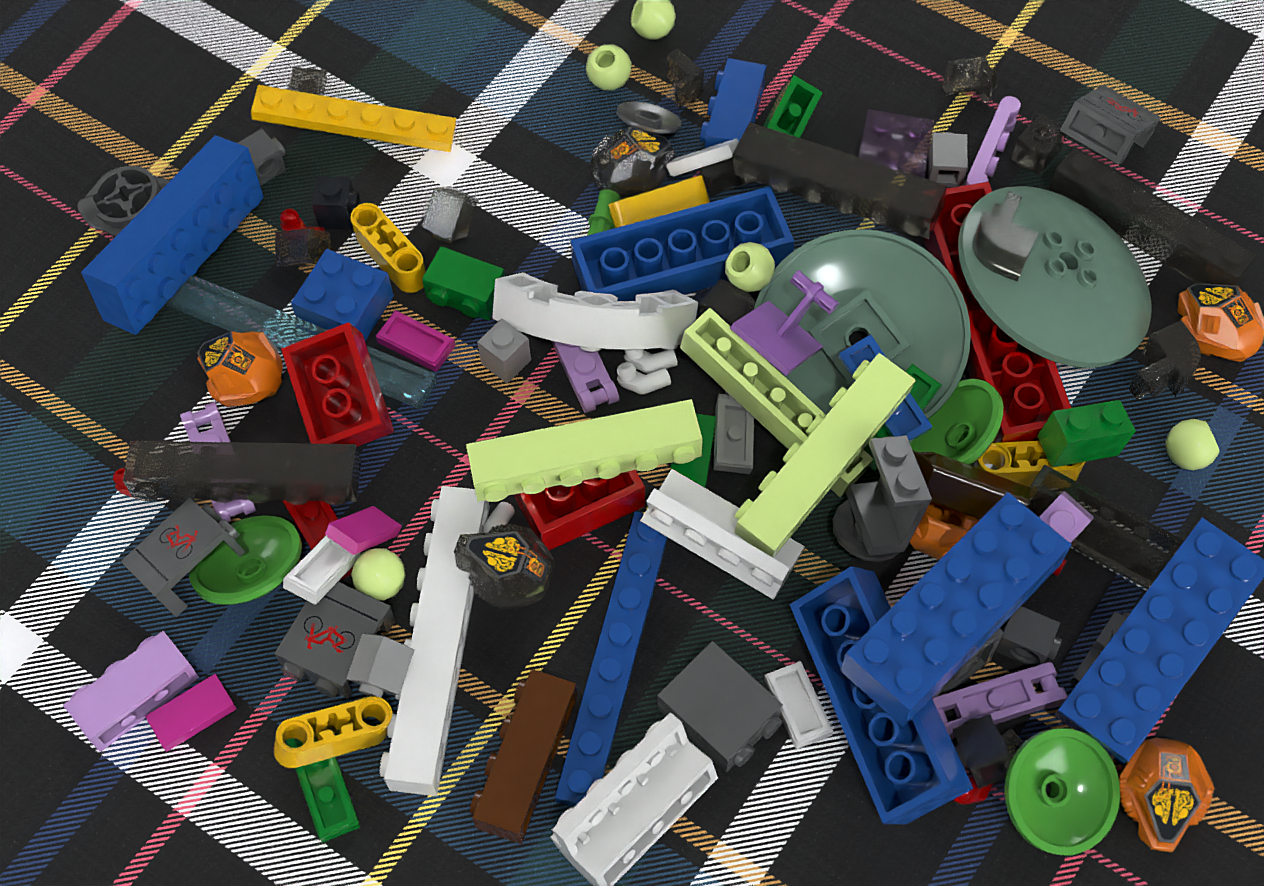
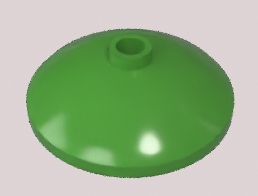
(965, 423)
(270, 554)
(1081, 796)

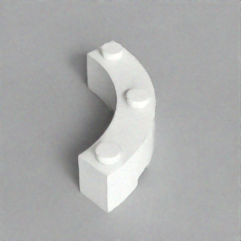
(593, 318)

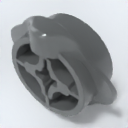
(119, 198)

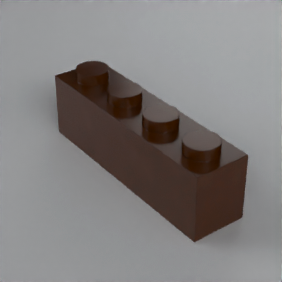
(524, 756)

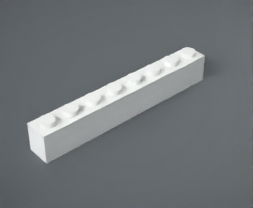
(439, 639)

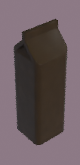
(965, 486)

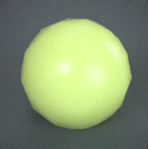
(653, 18)
(608, 67)
(750, 270)
(1191, 445)
(378, 574)

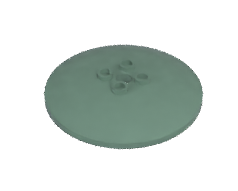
(881, 289)
(1066, 315)

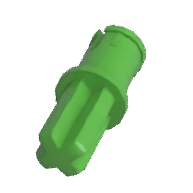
(602, 218)

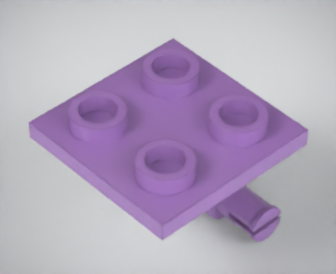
(780, 336)

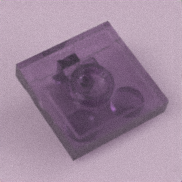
(897, 141)

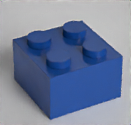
(343, 292)

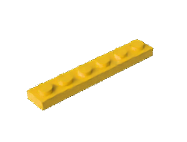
(353, 118)

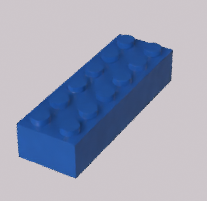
(173, 235)
(680, 248)
(954, 609)
(1163, 641)
(904, 767)

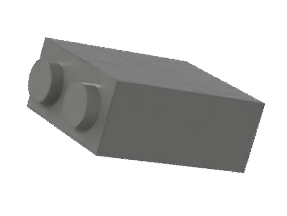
(721, 707)

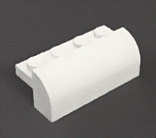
(707, 528)
(634, 803)

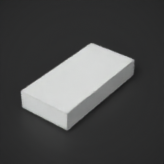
(702, 157)
(319, 570)
(801, 707)

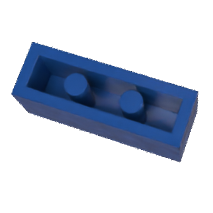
(736, 102)

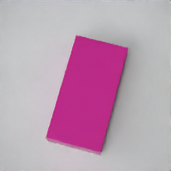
(415, 340)
(363, 530)
(190, 712)

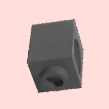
(266, 155)
(1029, 638)

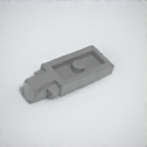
(733, 436)

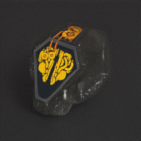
(631, 161)
(506, 565)

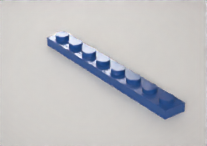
(612, 663)

